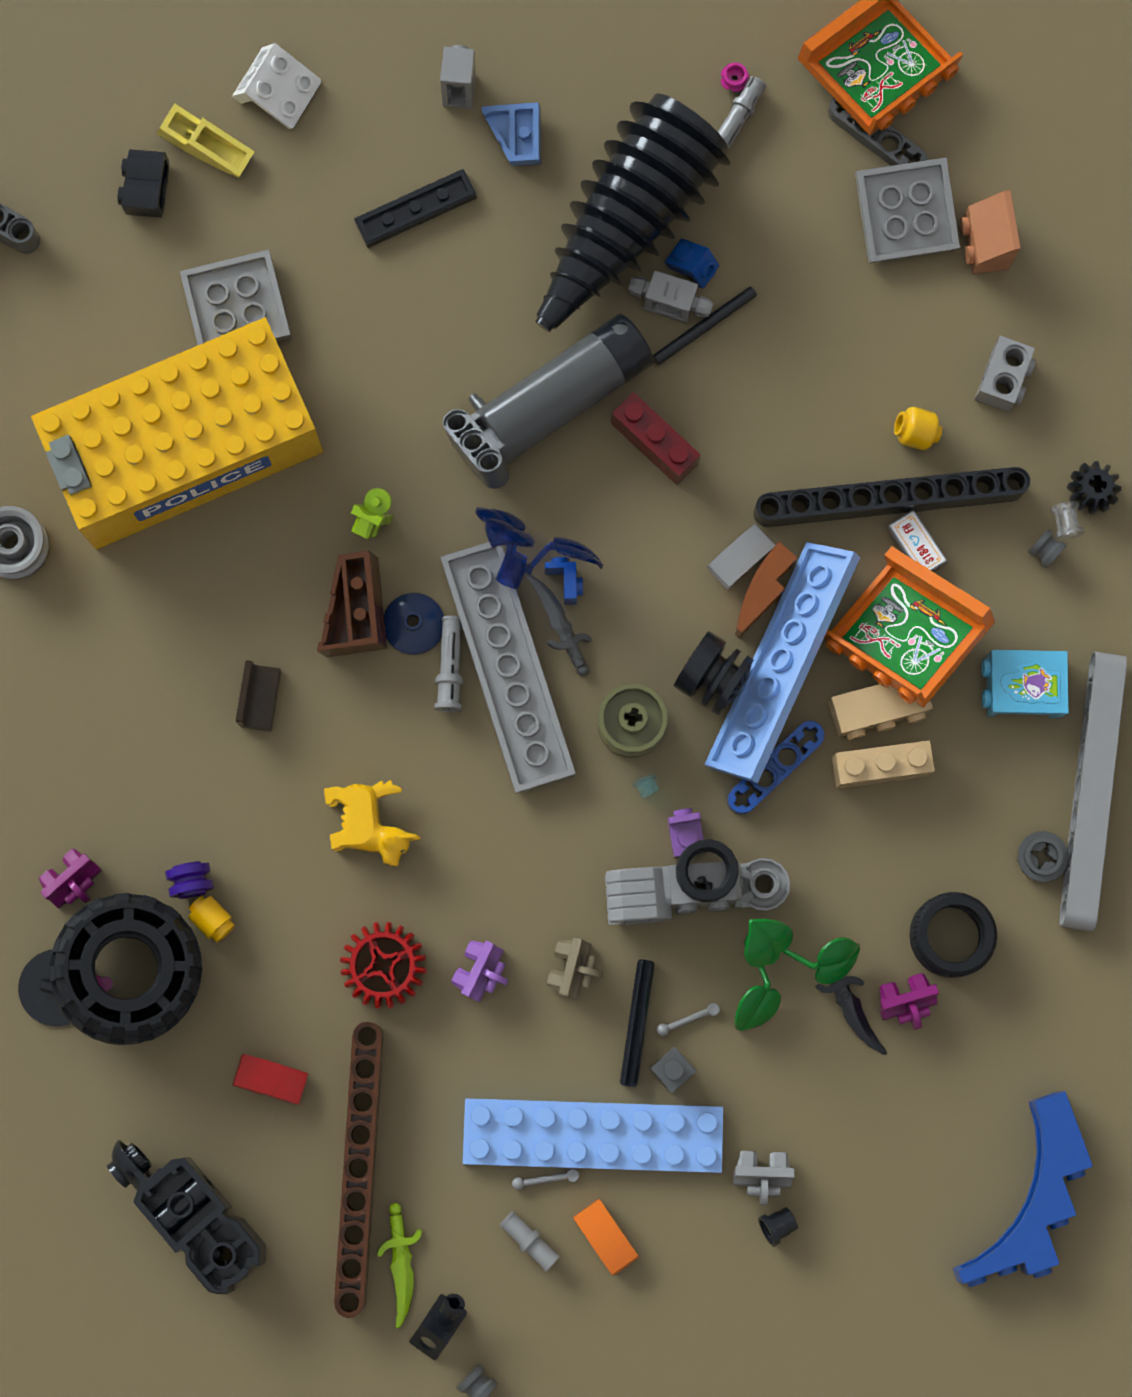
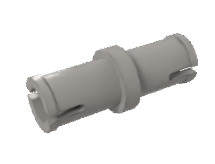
(529, 1241)

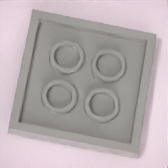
(907, 210)
(233, 295)

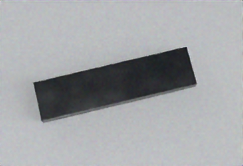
(415, 208)

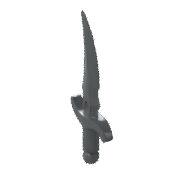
(561, 625)

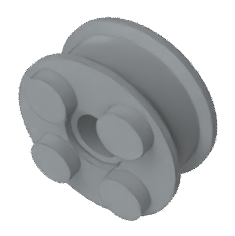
(31, 546)

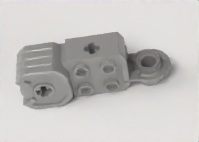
(652, 892)

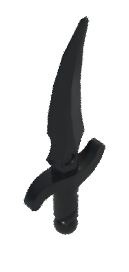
(853, 1010)

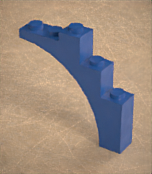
(1027, 1241)

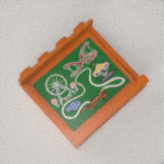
(877, 62)
(910, 628)

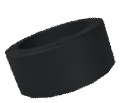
(731, 870)

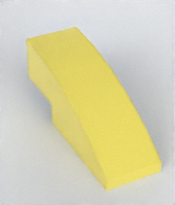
(205, 141)

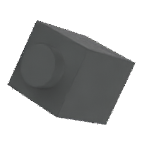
(672, 1070)

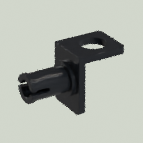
(440, 1324)

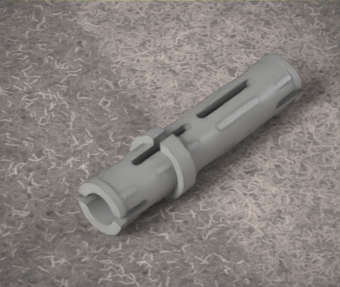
(742, 108)

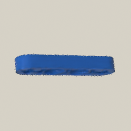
(777, 769)

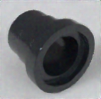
(777, 1225)

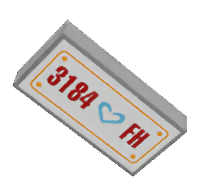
(916, 541)

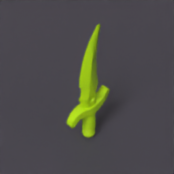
(400, 1264)

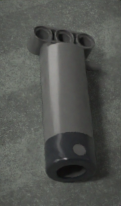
(546, 399)

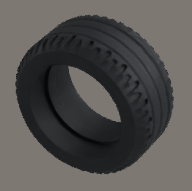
(986, 931)

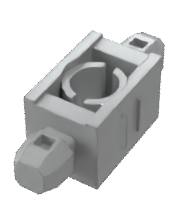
(670, 296)

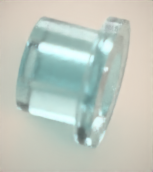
(646, 785)

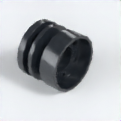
(713, 673)

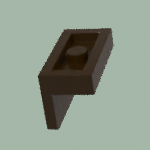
(258, 696)

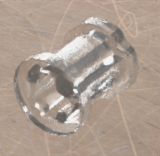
(1067, 520)

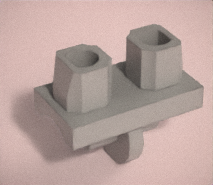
(763, 1180)

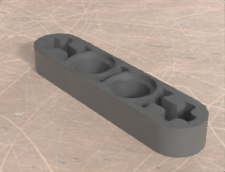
(874, 141)

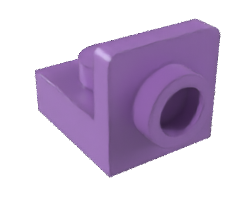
(684, 830)

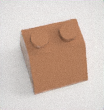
(990, 234)

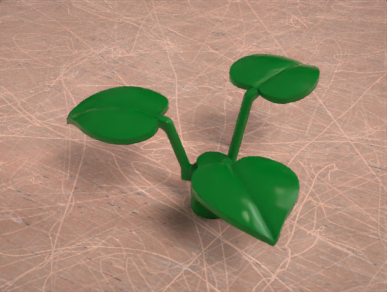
(763, 947)

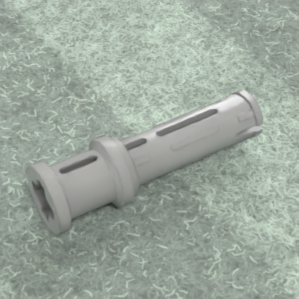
(449, 678)

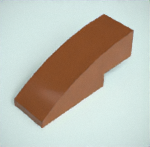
(764, 587)

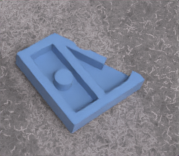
(517, 131)

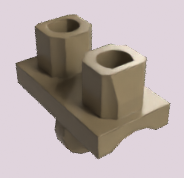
(578, 968)

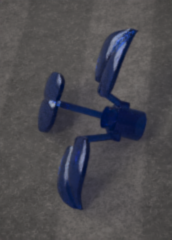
(508, 530)

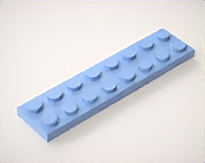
(782, 661)
(593, 1135)

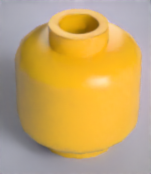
(917, 428)

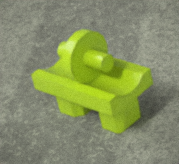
(372, 513)

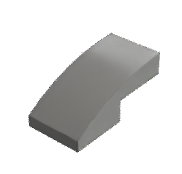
(740, 556)

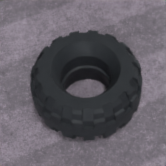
(113, 1018)

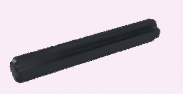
(637, 1023)

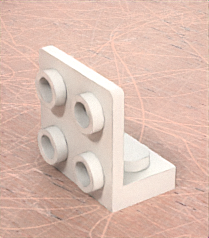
(278, 85)

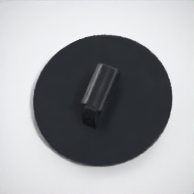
(36, 991)

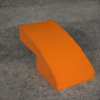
(606, 1237)

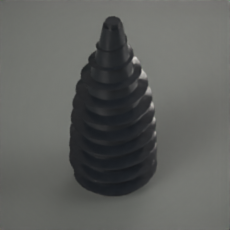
(633, 202)

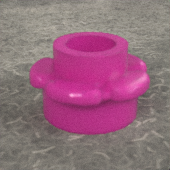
(734, 69)

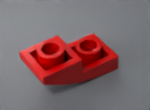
(270, 1079)

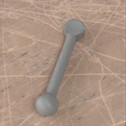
(712, 1010)
(572, 1175)

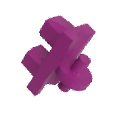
(72, 882)
(910, 1005)

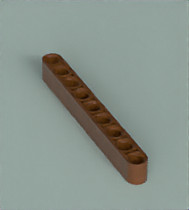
(352, 1183)

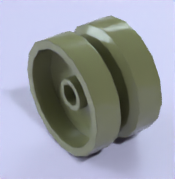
(635, 702)

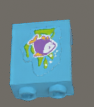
(1026, 682)

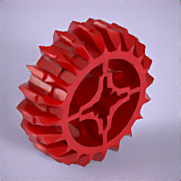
(370, 941)

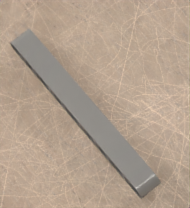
(1093, 791)

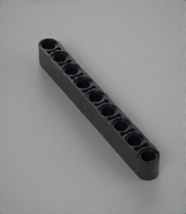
(903, 488)

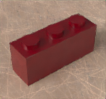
(655, 438)

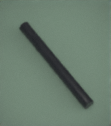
(704, 325)

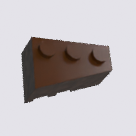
(355, 607)

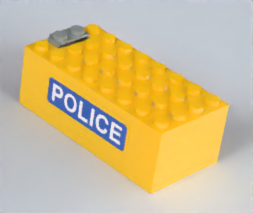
(177, 434)

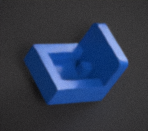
(693, 261)
(572, 585)

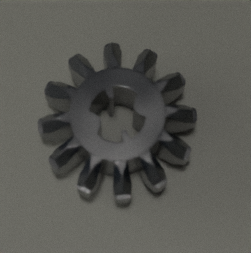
(1101, 480)

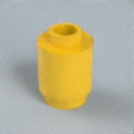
(211, 918)

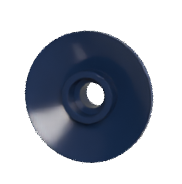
(417, 638)

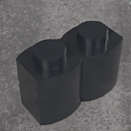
(144, 183)

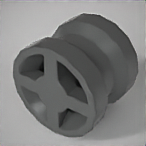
(1047, 548)
(477, 1383)

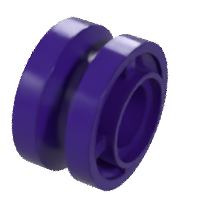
(189, 880)

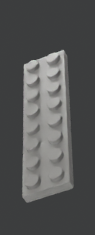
(508, 669)

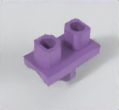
(485, 972)

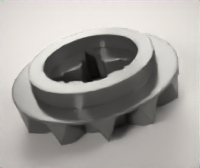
(1055, 849)

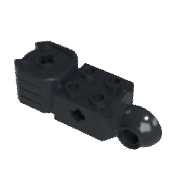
(191, 1217)

